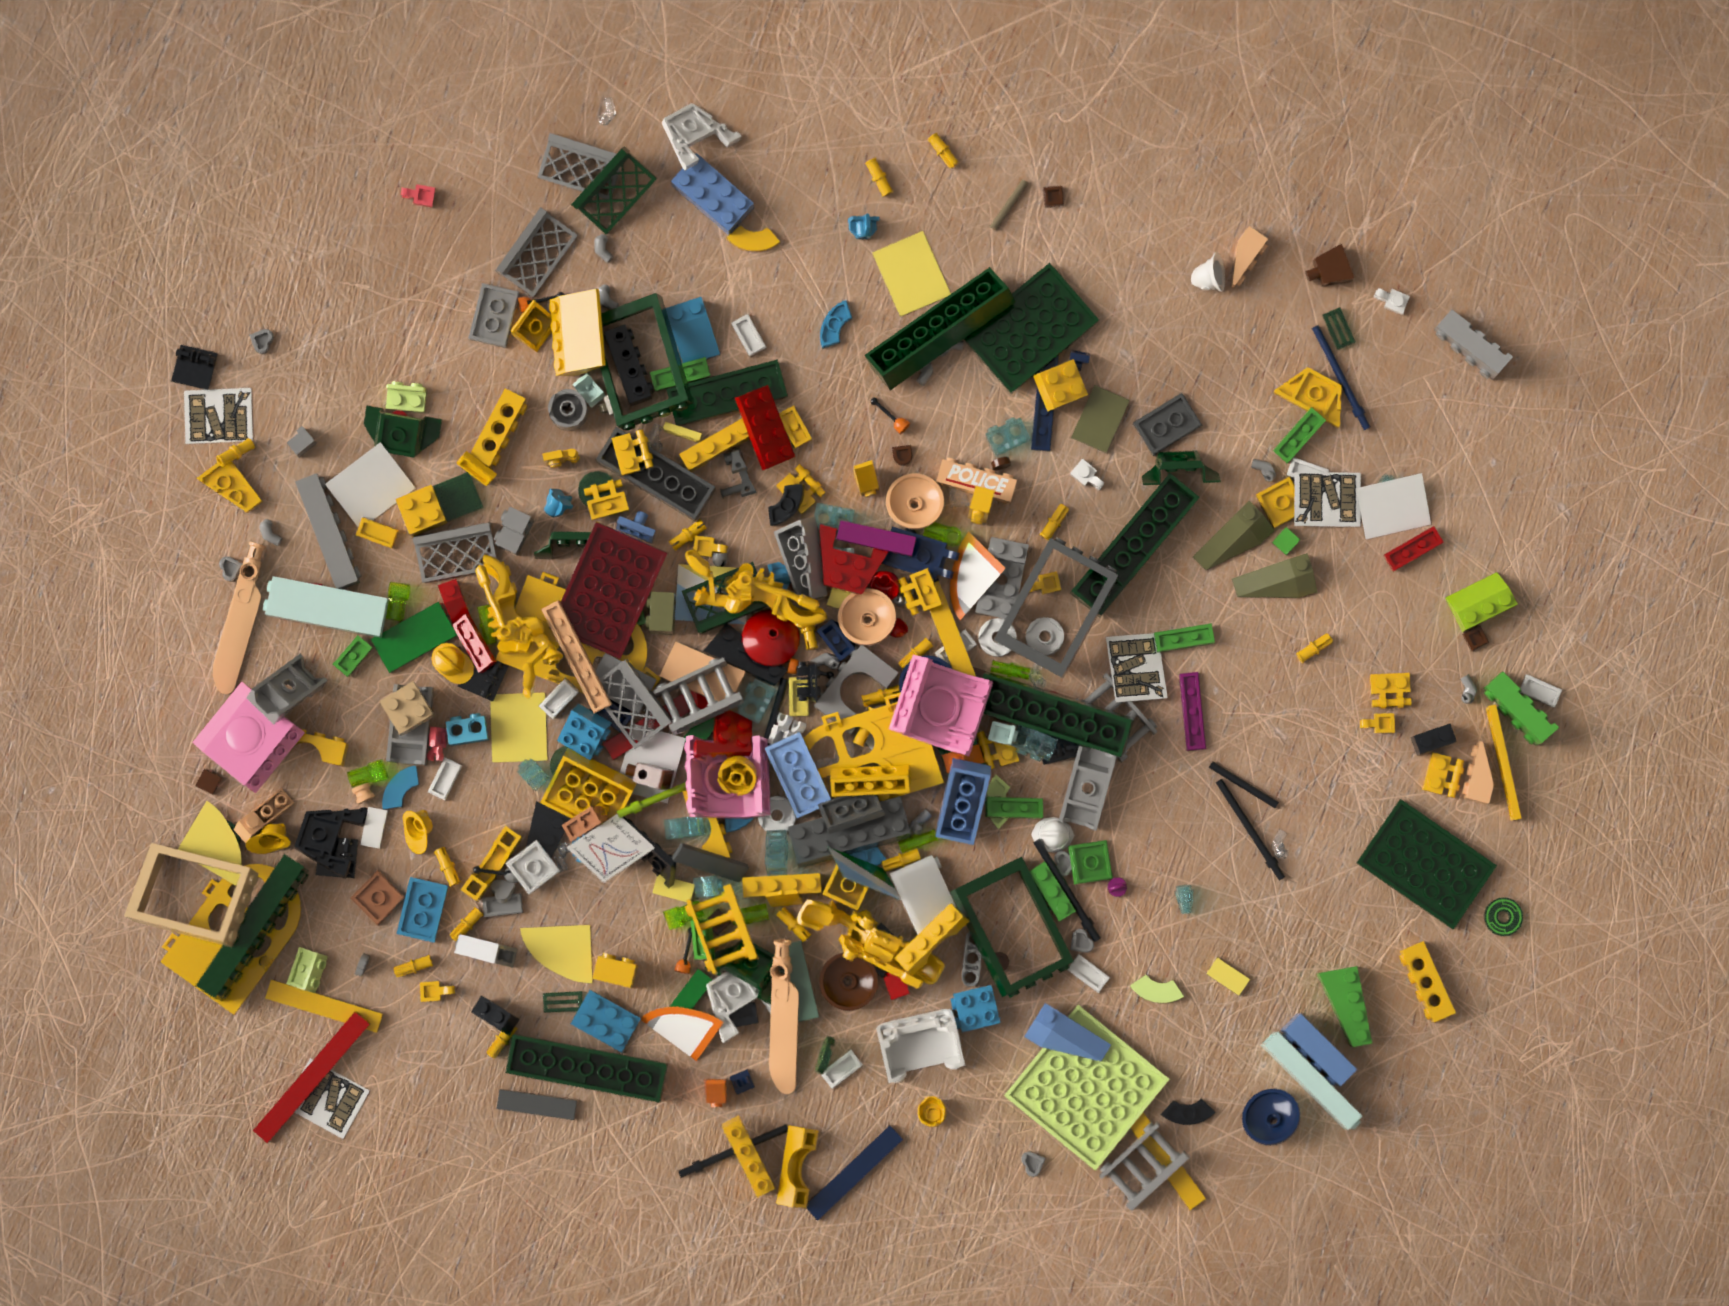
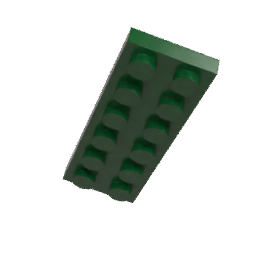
(718, 393)

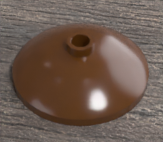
(848, 996)

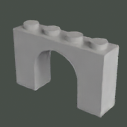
(861, 662)

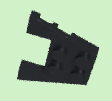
(320, 834)

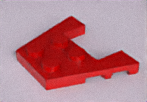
(845, 569)
(731, 734)

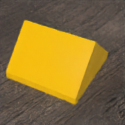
(533, 326)

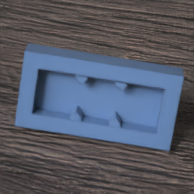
(636, 528)

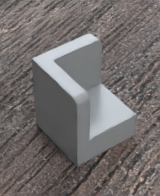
(301, 442)

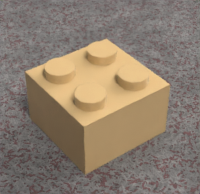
(407, 708)

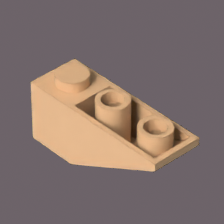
(1247, 249)
(1480, 779)
(263, 814)

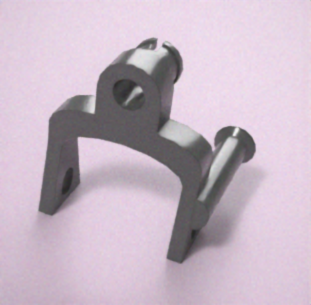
(737, 460)

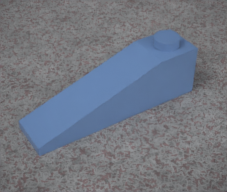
(1062, 1034)

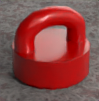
(899, 629)

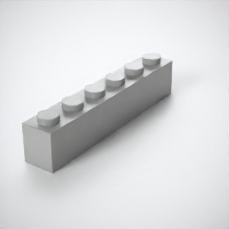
(327, 531)

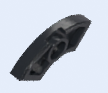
(788, 505)
(1188, 1114)

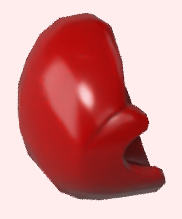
(886, 582)

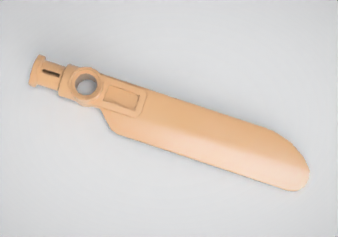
(238, 624)
(783, 1021)

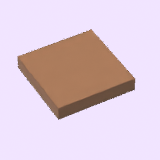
(377, 897)

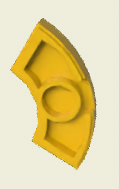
(753, 241)

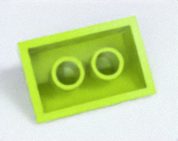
(1481, 601)

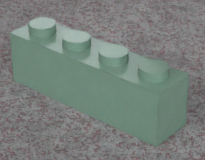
(802, 982)

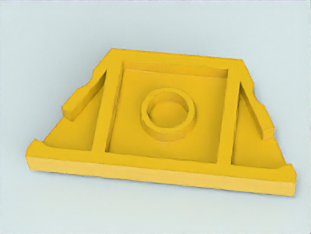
(1315, 391)

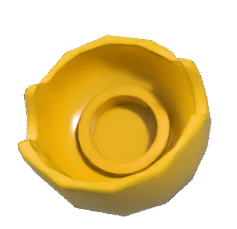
(932, 1111)

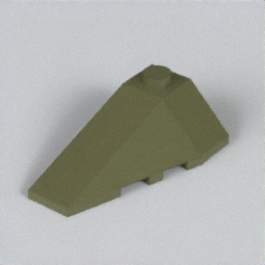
(1242, 532)
(1281, 580)

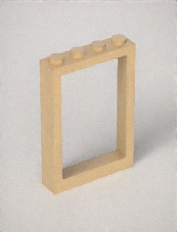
(235, 911)

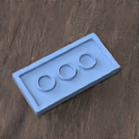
(798, 774)

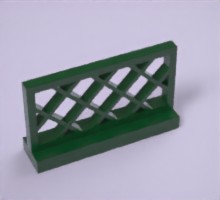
(605, 176)
(723, 617)

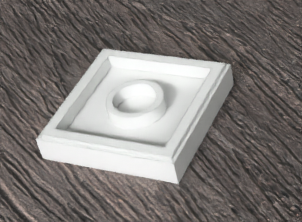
(532, 867)

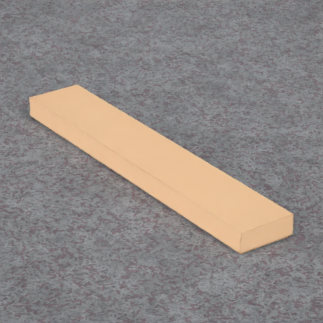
(576, 656)

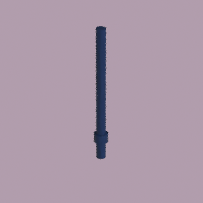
(1358, 411)

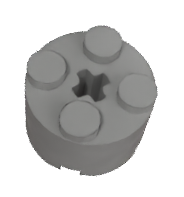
(573, 419)

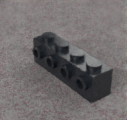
(628, 365)

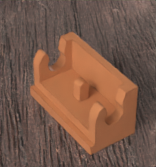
(584, 822)

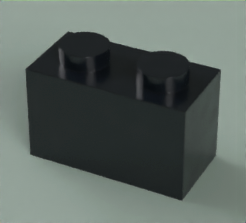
(1433, 739)
(495, 1015)

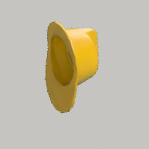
(452, 663)
(417, 828)
(271, 838)

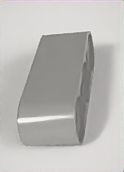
(968, 967)

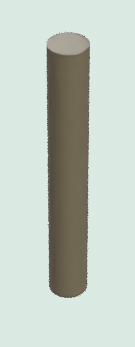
(1008, 205)

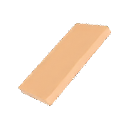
(686, 660)

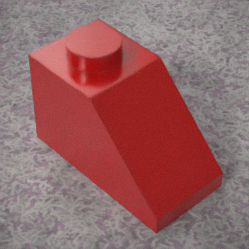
(453, 599)

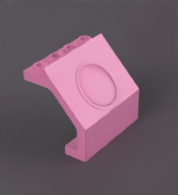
(940, 706)
(246, 741)
(709, 800)

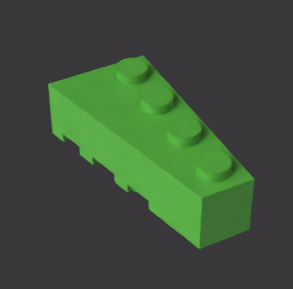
(1519, 709)
(1347, 1002)

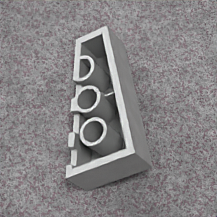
(1472, 345)
(802, 557)

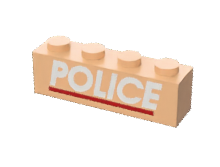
(967, 477)

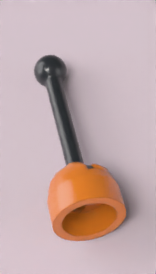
(525, 301)
(900, 424)
(793, 670)
(683, 965)

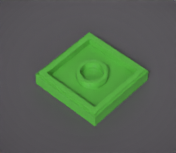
(1090, 862)

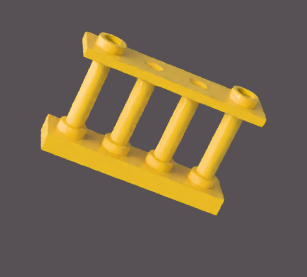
(734, 915)

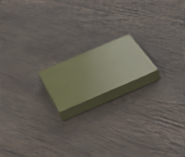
(1100, 419)

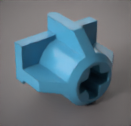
(863, 226)
(557, 503)
(780, 573)

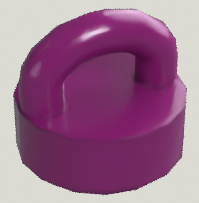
(1117, 887)

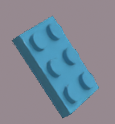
(422, 909)
(605, 1021)

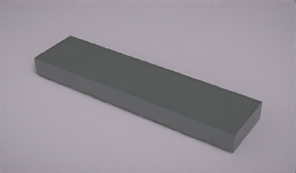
(710, 862)
(536, 1104)

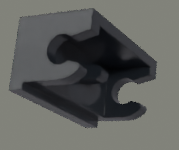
(745, 1016)

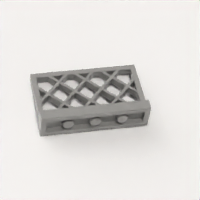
(580, 149)
(523, 241)
(447, 537)
(646, 696)

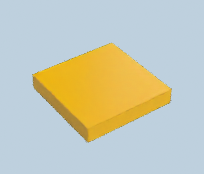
(1278, 502)

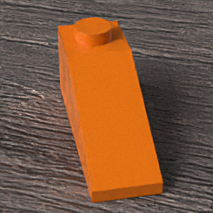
(716, 1091)

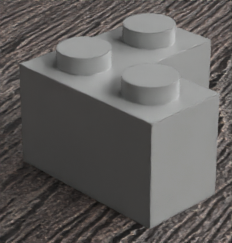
(514, 531)

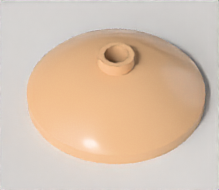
(918, 490)
(858, 608)

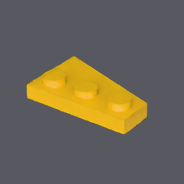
(231, 485)

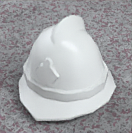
(1210, 274)
(1053, 834)

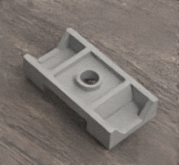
(1000, 598)
(275, 699)
(413, 746)
(1089, 767)

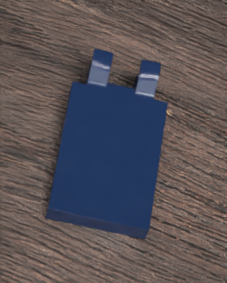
(926, 554)

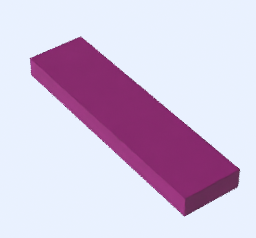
(876, 538)
(1192, 711)

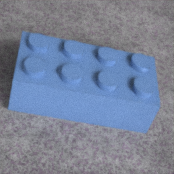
(713, 195)
(963, 801)
(1318, 1049)

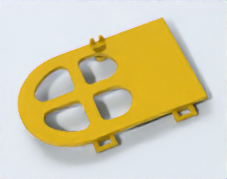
(539, 594)
(888, 750)
(192, 956)

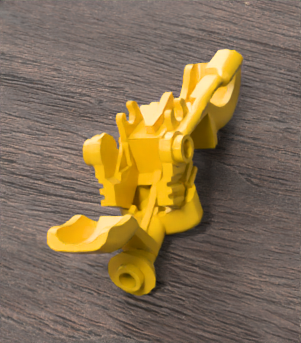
(745, 589)
(513, 631)
(868, 942)

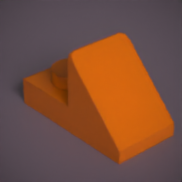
(975, 756)

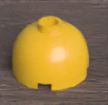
(737, 775)

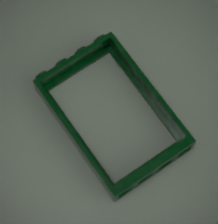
(662, 408)
(960, 898)

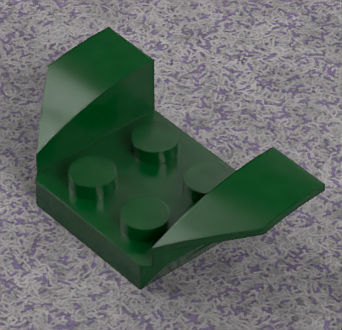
(401, 433)
(1179, 460)
(562, 539)
(753, 972)

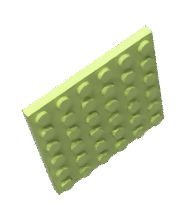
(1087, 1100)

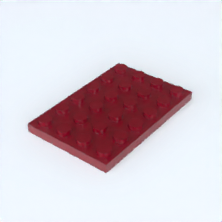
(610, 588)

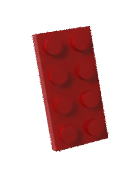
(765, 427)

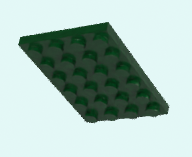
(1033, 329)
(1426, 864)

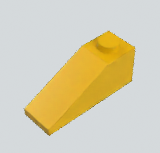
(866, 478)

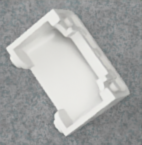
(922, 891)
(920, 1043)

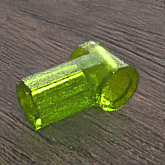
(940, 532)
(398, 595)
(373, 772)
(754, 914)
(678, 916)

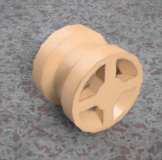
(363, 793)

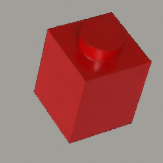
(895, 986)

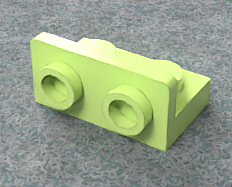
(406, 398)
(307, 970)

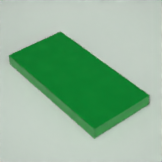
(414, 637)

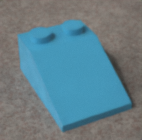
(692, 330)

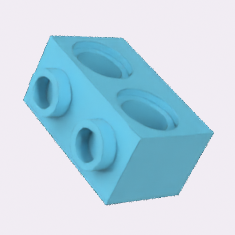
(467, 735)

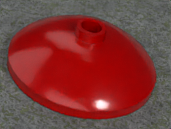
(765, 648)

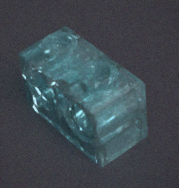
(1009, 440)
(834, 514)
(760, 702)
(1034, 742)
(532, 774)
(684, 827)
(776, 852)
(707, 886)

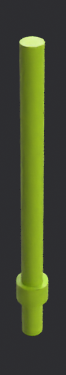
(636, 807)

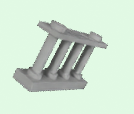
(697, 715)
(1149, 724)
(1162, 1171)

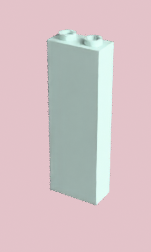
(326, 606)
(1311, 1081)

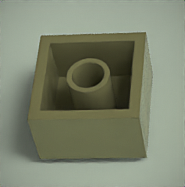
(662, 613)

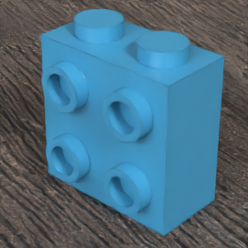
(585, 732)
(975, 1008)

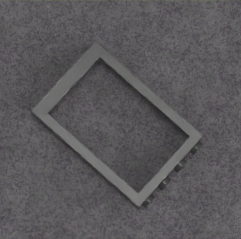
(1033, 655)

